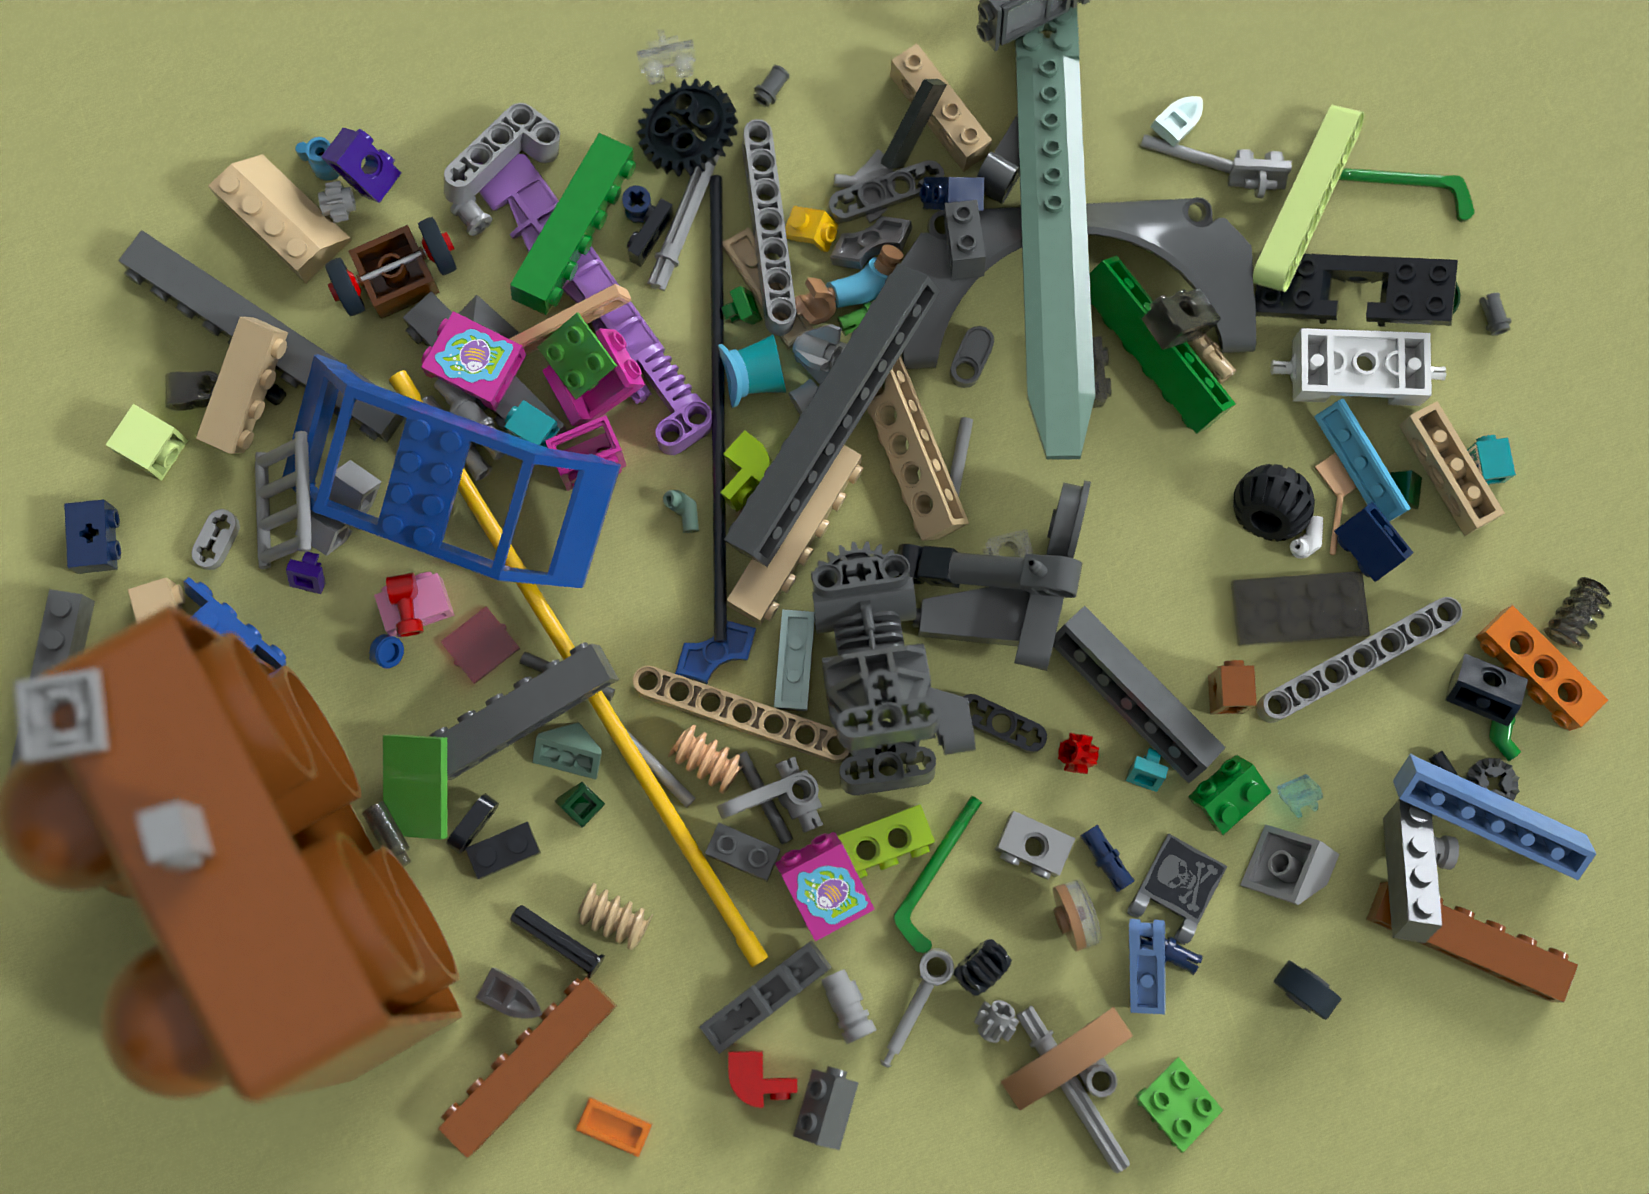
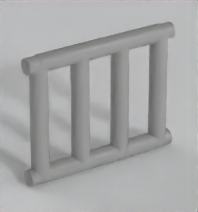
(301, 510)

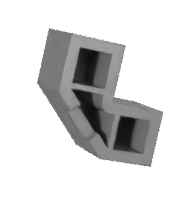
(351, 488)

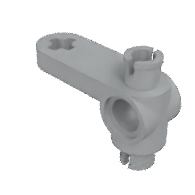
(803, 809)

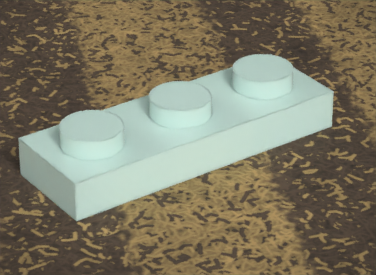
(794, 660)

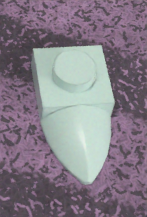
(1178, 119)

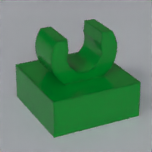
(743, 307)

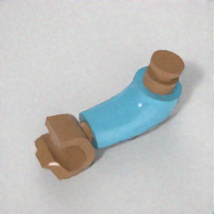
(852, 290)

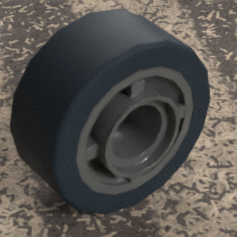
(1307, 990)

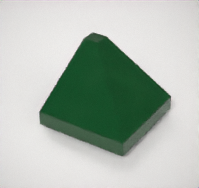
(580, 803)

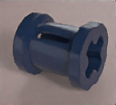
(638, 195)

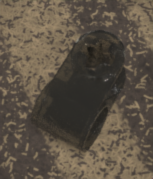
(189, 389)

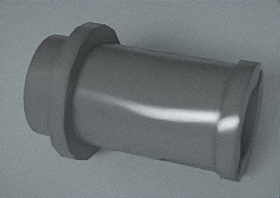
(766, 92)
(1495, 314)

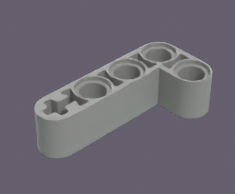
(466, 178)

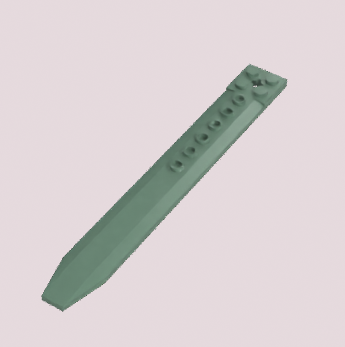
(1055, 236)

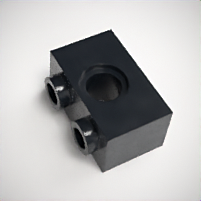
(1486, 689)

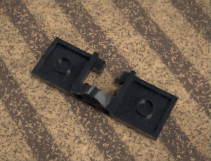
(1410, 289)

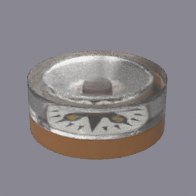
(1076, 915)

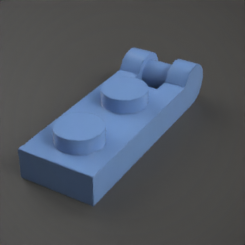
(1147, 967)

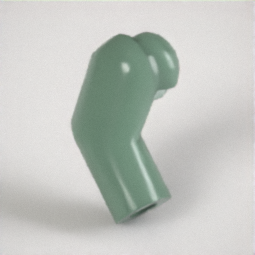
(685, 507)

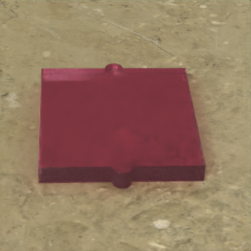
(480, 645)

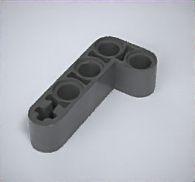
(1002, 167)

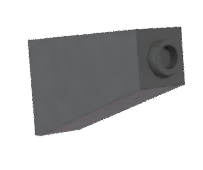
(974, 615)

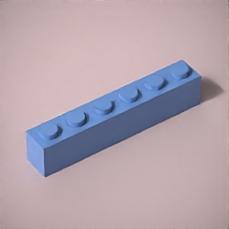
(1494, 817)

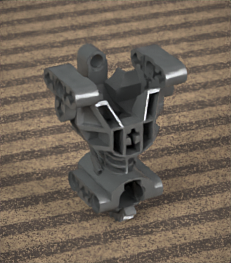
(880, 675)

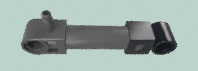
(1034, 573)

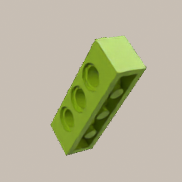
(910, 822)

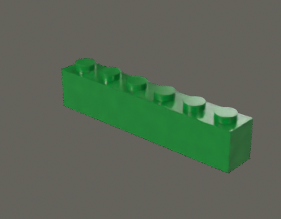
(572, 224)
(1175, 370)

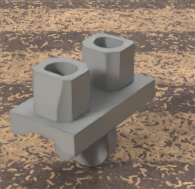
(1259, 174)

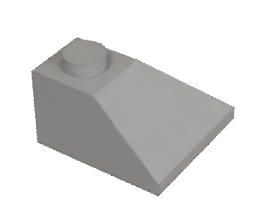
(1289, 865)

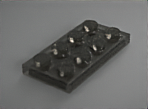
(1300, 608)

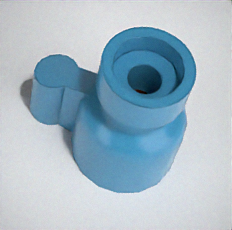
(312, 152)

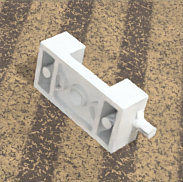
(1327, 365)

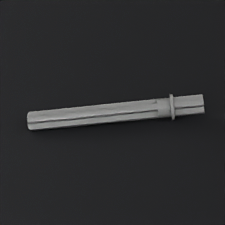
(680, 226)
(1084, 1107)

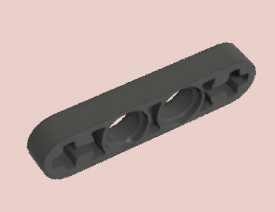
(883, 186)

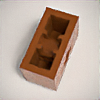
(1232, 688)

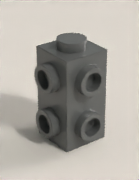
(826, 1108)

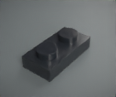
(655, 221)
(503, 850)

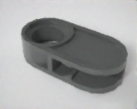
(973, 351)

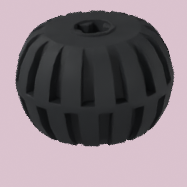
(1273, 502)

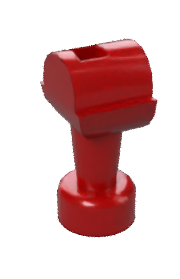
(401, 592)

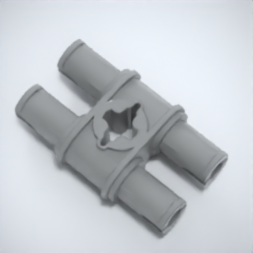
(465, 406)

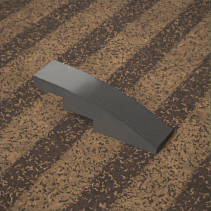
(765, 997)

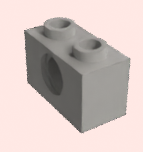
(1053, 842)

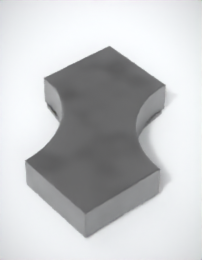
(857, 248)

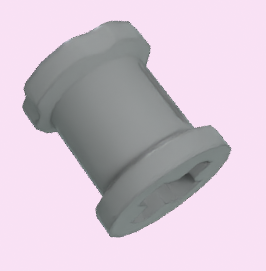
(472, 216)

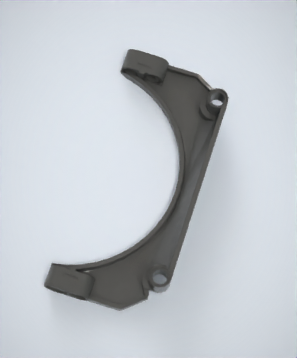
(1203, 252)

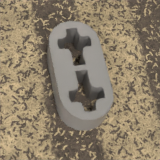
(209, 535)

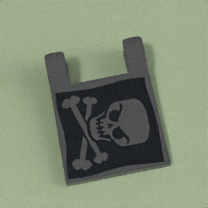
(1181, 882)

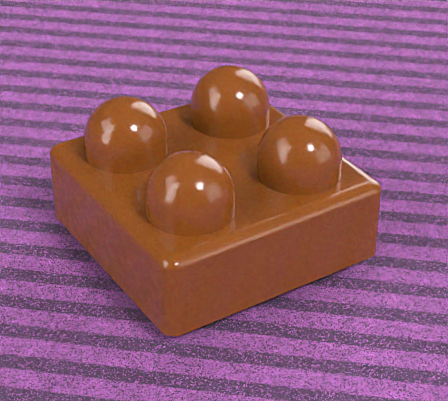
(291, 944)

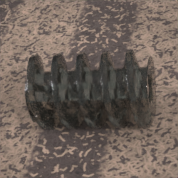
(1578, 613)

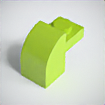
(750, 461)

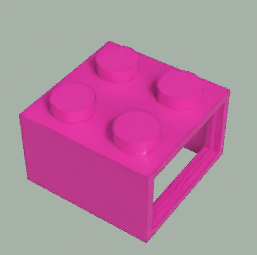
(592, 446)

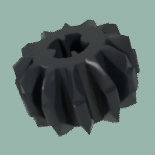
(982, 967)

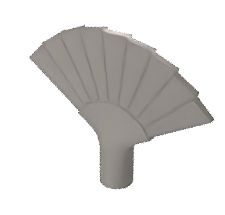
(871, 170)

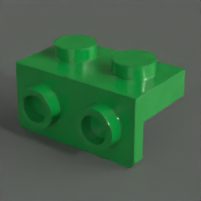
(1230, 793)

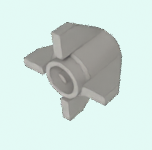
(818, 350)

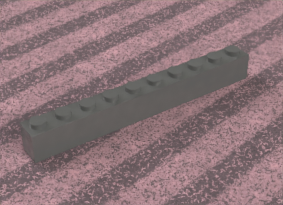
(220, 310)
(832, 414)

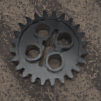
(704, 105)

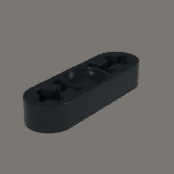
(1027, 726)

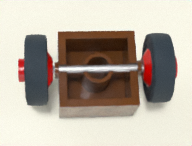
(392, 270)

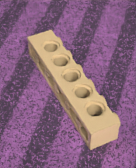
(922, 454)

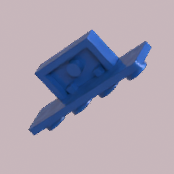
(224, 620)

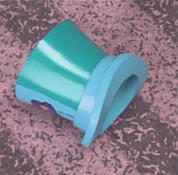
(753, 369)

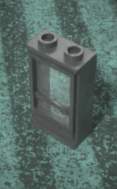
(1008, 19)

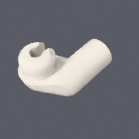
(1309, 542)

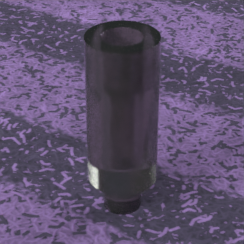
(387, 831)

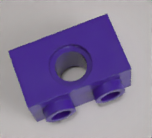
(346, 156)

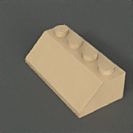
(279, 215)

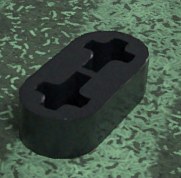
(472, 823)

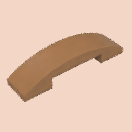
(1067, 1059)

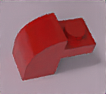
(749, 1082)

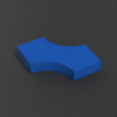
(702, 659)

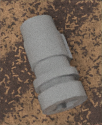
(845, 1002)

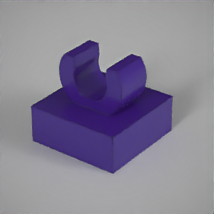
(306, 574)

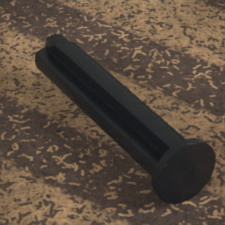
(557, 940)

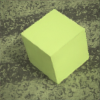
(147, 442)

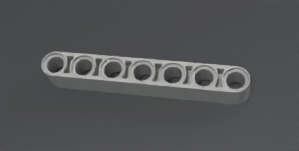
(772, 213)
(1371, 651)

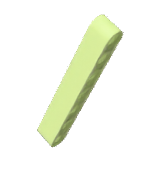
(1308, 198)

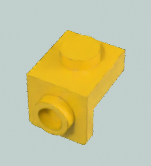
(811, 227)

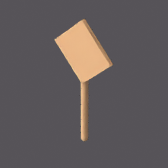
(1341, 484)

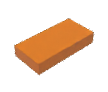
(614, 1127)

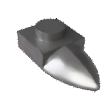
(508, 996)

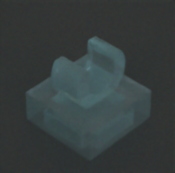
(1299, 793)

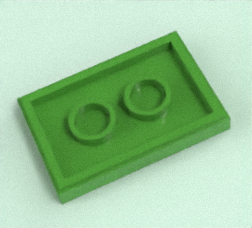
(416, 784)

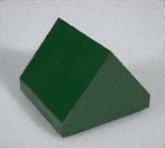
(1409, 485)

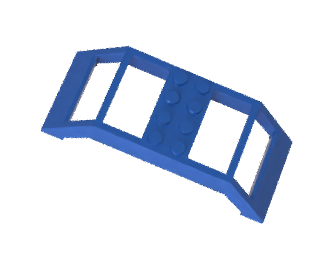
(429, 474)

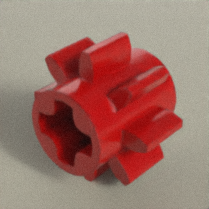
(1078, 753)

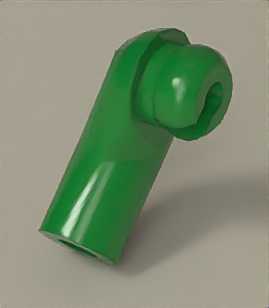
(1501, 737)

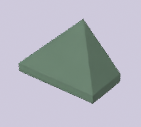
(568, 750)

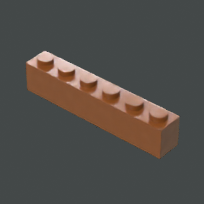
(1491, 949)
(526, 1067)

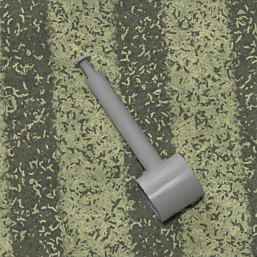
(918, 1000)

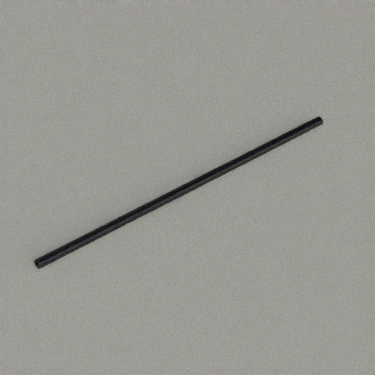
(718, 410)

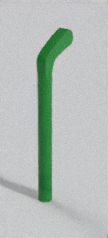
(1454, 183)
(903, 913)

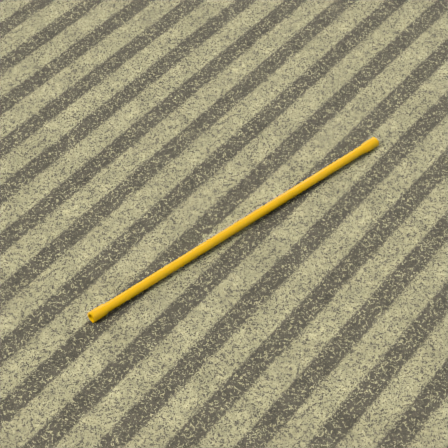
(744, 936)

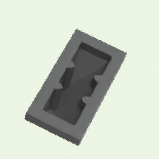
(483, 314)

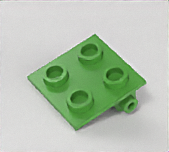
(577, 356)
(1179, 1104)

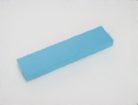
(1361, 459)

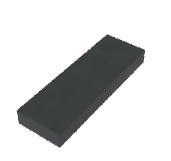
(913, 123)

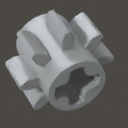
(337, 201)
(996, 1021)

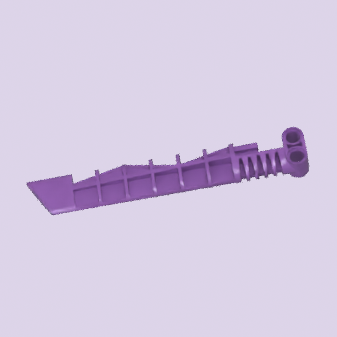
(532, 206)

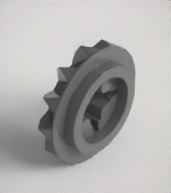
(1495, 767)

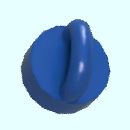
(386, 651)

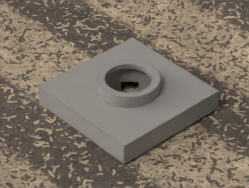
(36, 703)

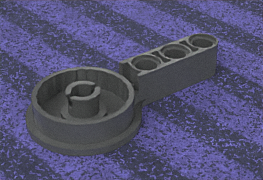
(1044, 611)

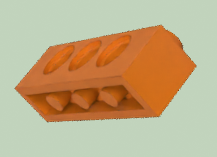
(1583, 696)

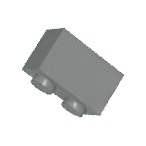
(175, 836)

